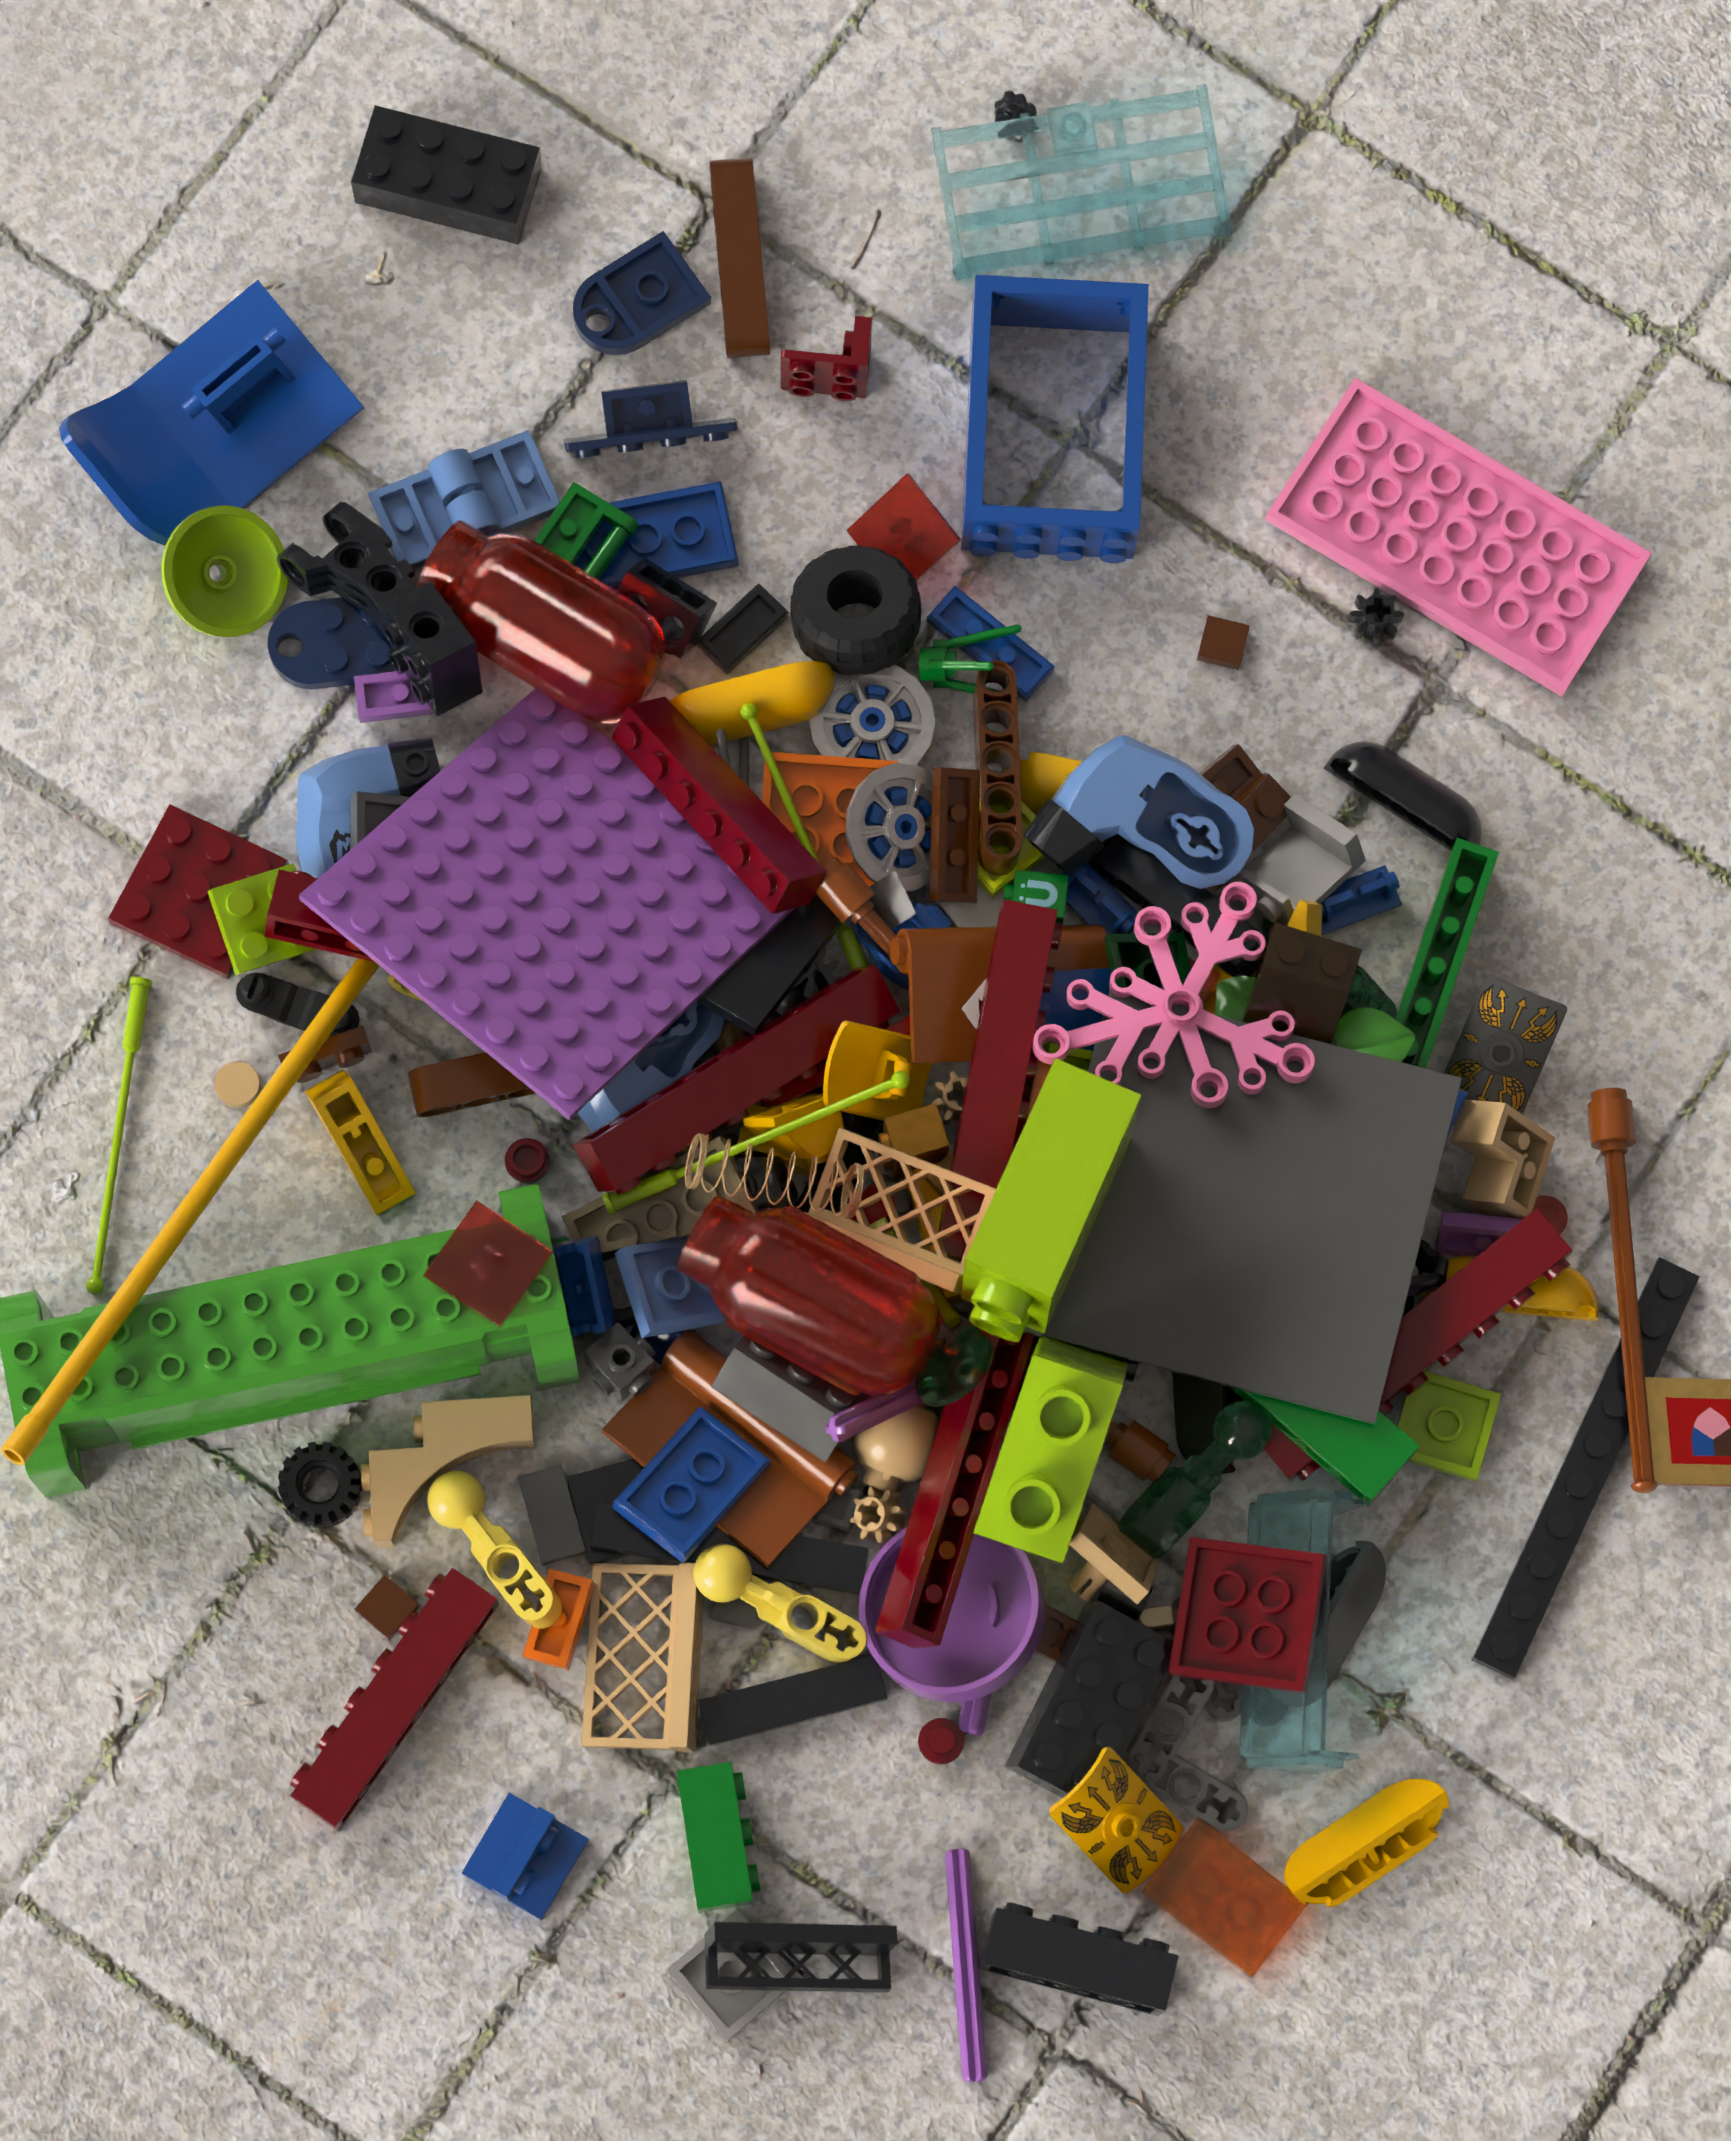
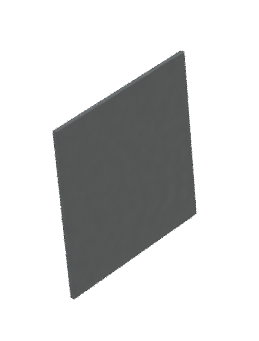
(1265, 1230)

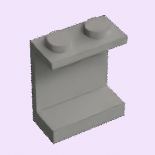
(1303, 862)

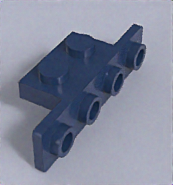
(648, 415)

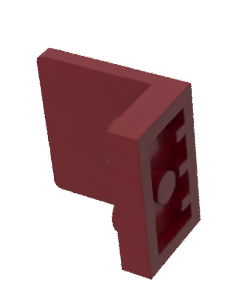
(837, 375)

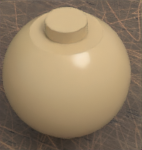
(897, 1448)

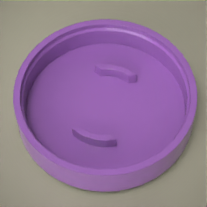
(988, 1631)

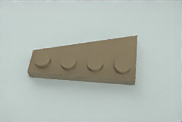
(661, 1215)

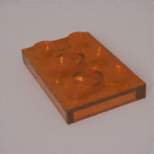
(1224, 1897)

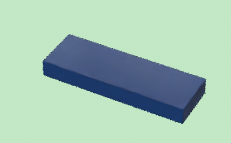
(962, 616)

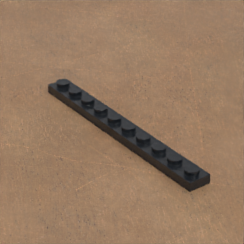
(1580, 1479)

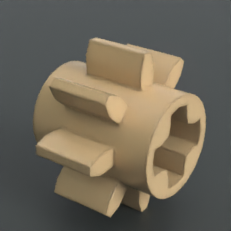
(950, 1108)
(879, 1515)

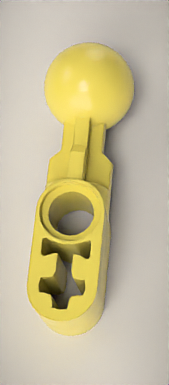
(458, 1503)
(726, 1574)

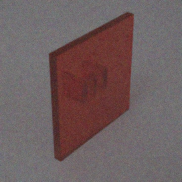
(906, 527)
(488, 1264)

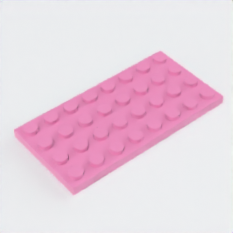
(1458, 537)

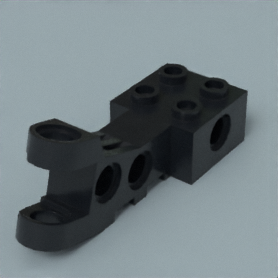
(418, 623)

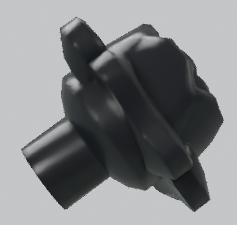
(1011, 106)

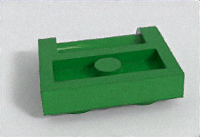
(577, 521)

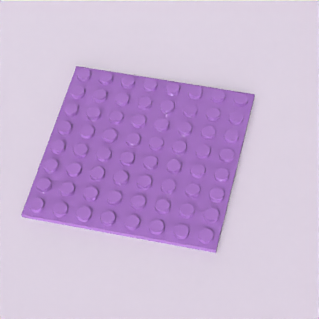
(545, 902)

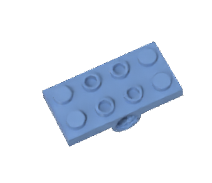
(488, 488)

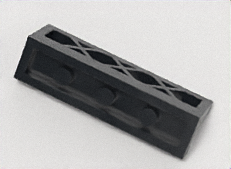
(799, 1939)

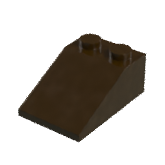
(1306, 979)

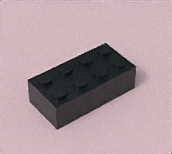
(446, 174)
(1090, 1698)
(1079, 1961)

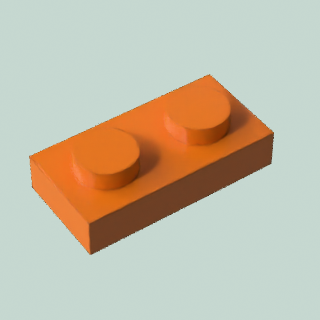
(558, 1642)

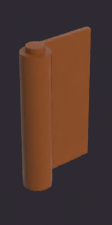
(949, 968)
(787, 1492)

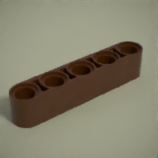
(739, 257)
(994, 786)
(462, 1085)

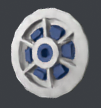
(876, 718)
(892, 824)

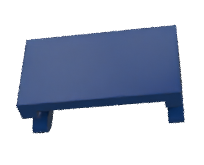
(584, 1285)

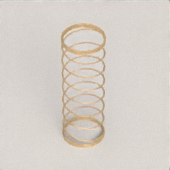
(844, 1198)

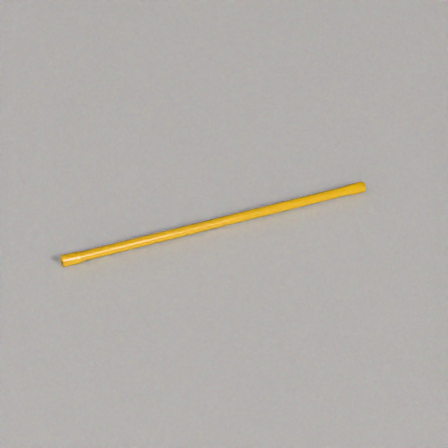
(35, 1424)

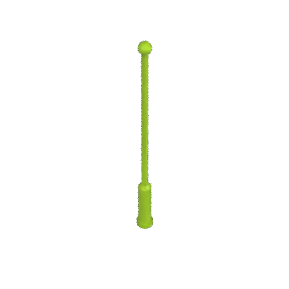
(845, 934)
(131, 1045)
(670, 1177)

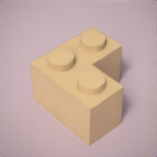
(1507, 1154)

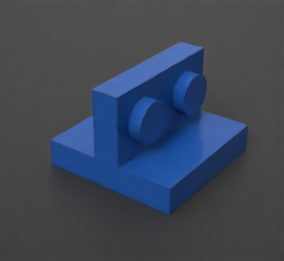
(525, 1856)

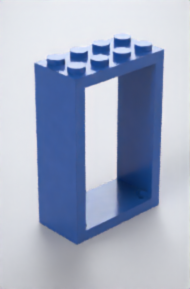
(1054, 305)

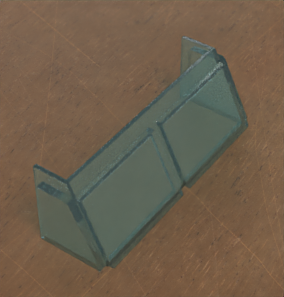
(1287, 1727)

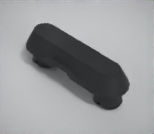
(287, 1002)

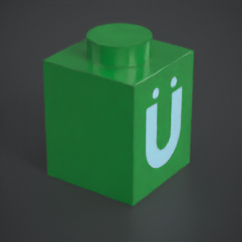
(1039, 890)

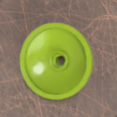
(249, 579)

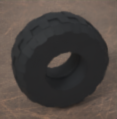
(853, 577)

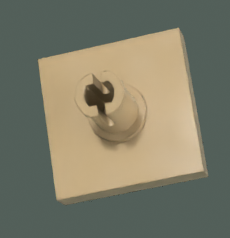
(1109, 1558)

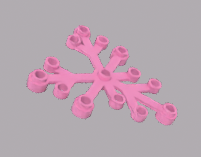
(1129, 1023)

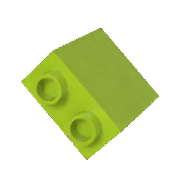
(1047, 1201)
(1051, 1448)

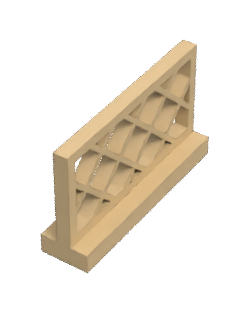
(928, 1265)
(683, 1658)

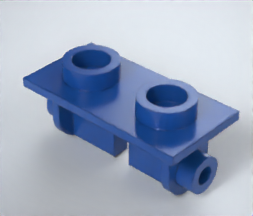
(1360, 899)
(1099, 902)

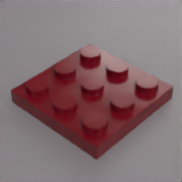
(169, 887)
(1248, 1615)

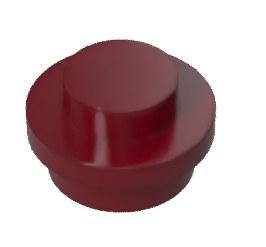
(527, 1160)
(940, 1741)

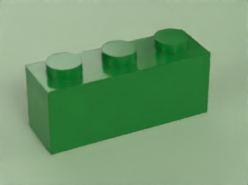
(717, 1836)

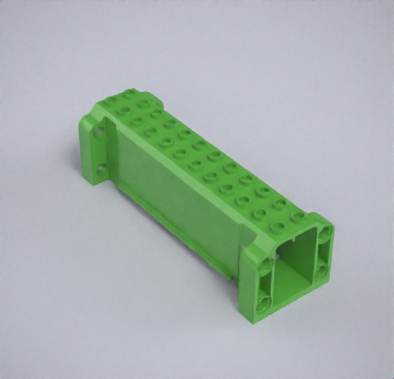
(274, 1346)

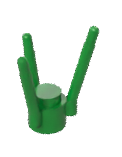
(939, 663)

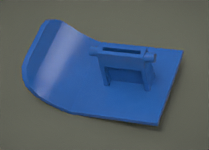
(212, 418)

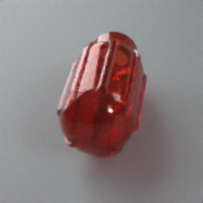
(548, 621)
(814, 1295)

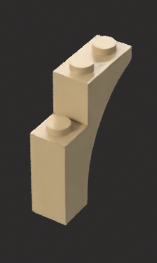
(450, 1436)

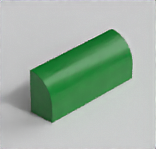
(1352, 1451)

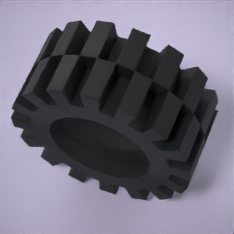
(311, 1458)

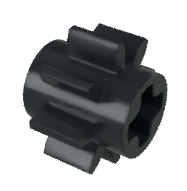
(1385, 611)

